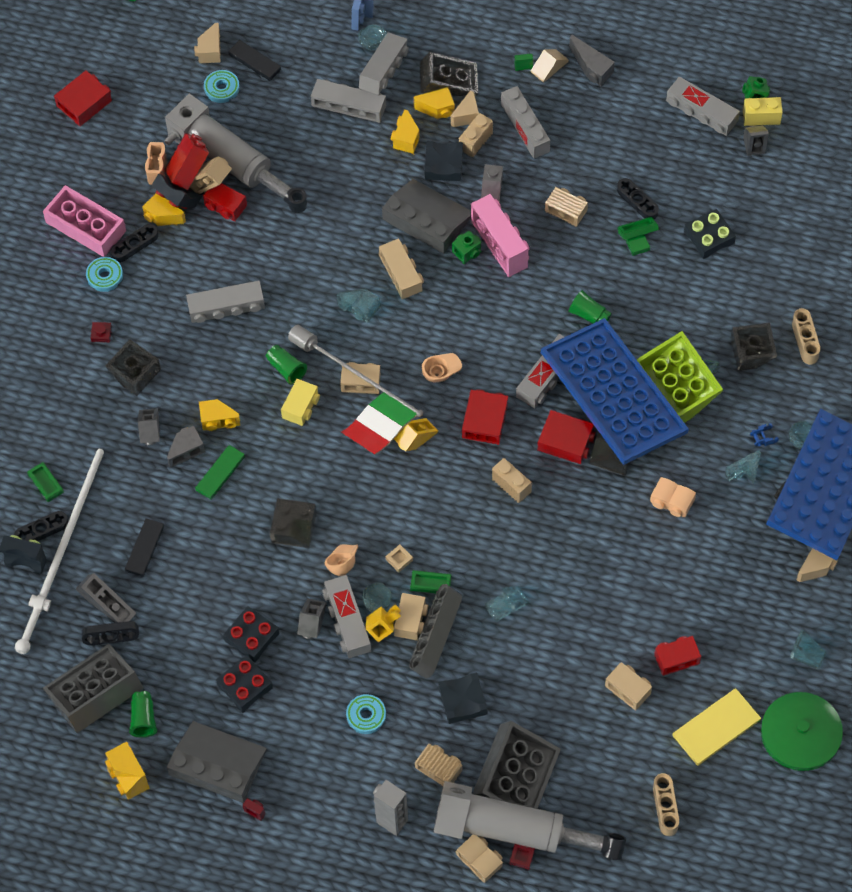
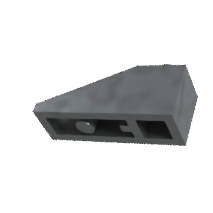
(593, 63)
(105, 599)

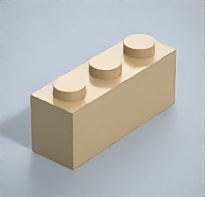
(210, 175)
(401, 268)

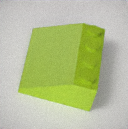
(681, 376)

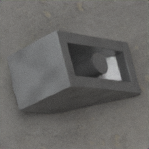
(755, 140)
(492, 181)
(149, 426)
(185, 446)
(311, 618)

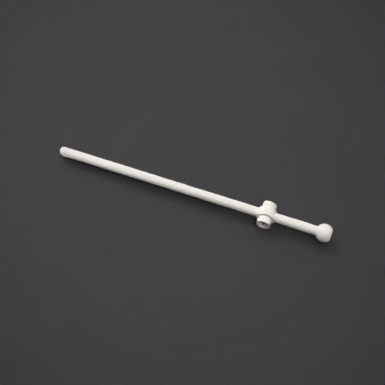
(40, 602)

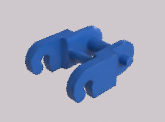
(766, 441)

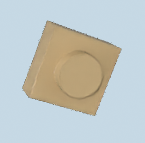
(399, 558)

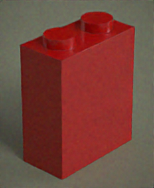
(83, 98)
(187, 160)
(485, 416)
(566, 437)

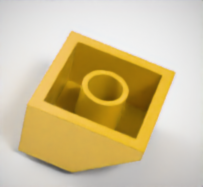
(127, 770)

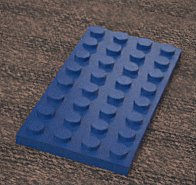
(614, 391)
(818, 491)

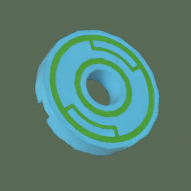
(221, 77)
(100, 265)
(362, 703)

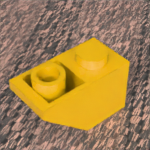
(406, 135)
(217, 415)

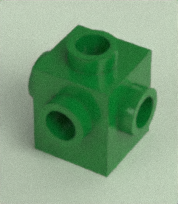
(756, 88)
(466, 247)

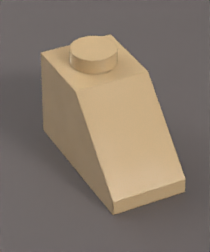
(209, 45)
(816, 566)

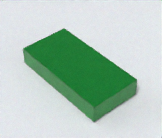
(637, 228)
(45, 482)
(428, 581)

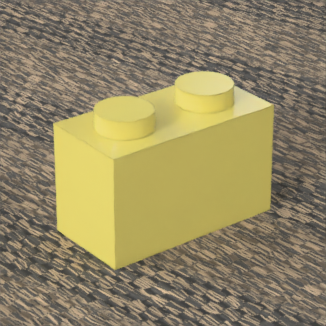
(762, 111)
(300, 402)

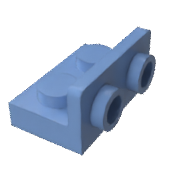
(360, 10)

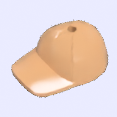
(441, 365)
(341, 559)

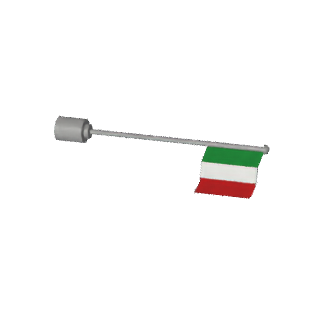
(381, 418)

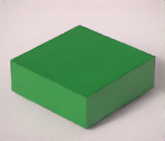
(523, 62)
(638, 245)

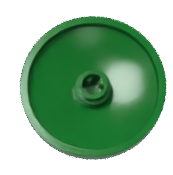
(801, 731)

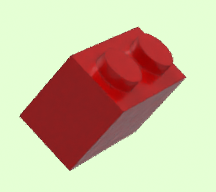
(225, 201)
(677, 655)

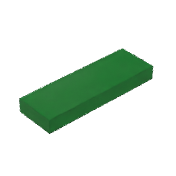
(220, 472)

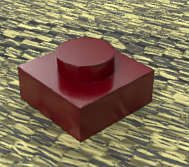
(101, 332)
(254, 808)
(522, 856)

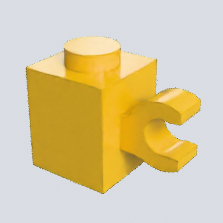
(381, 623)

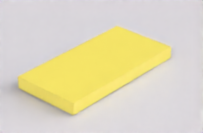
(716, 727)

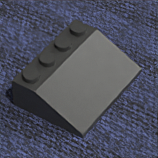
(426, 215)
(93, 688)
(216, 761)
(517, 766)

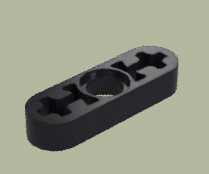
(636, 191)
(148, 239)
(43, 521)
(124, 636)

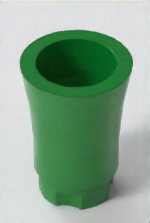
(588, 308)
(286, 364)
(142, 715)

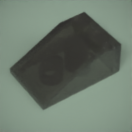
(444, 71)

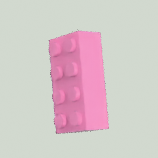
(84, 221)
(500, 235)

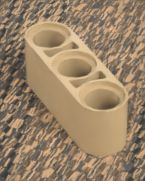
(806, 328)
(666, 795)

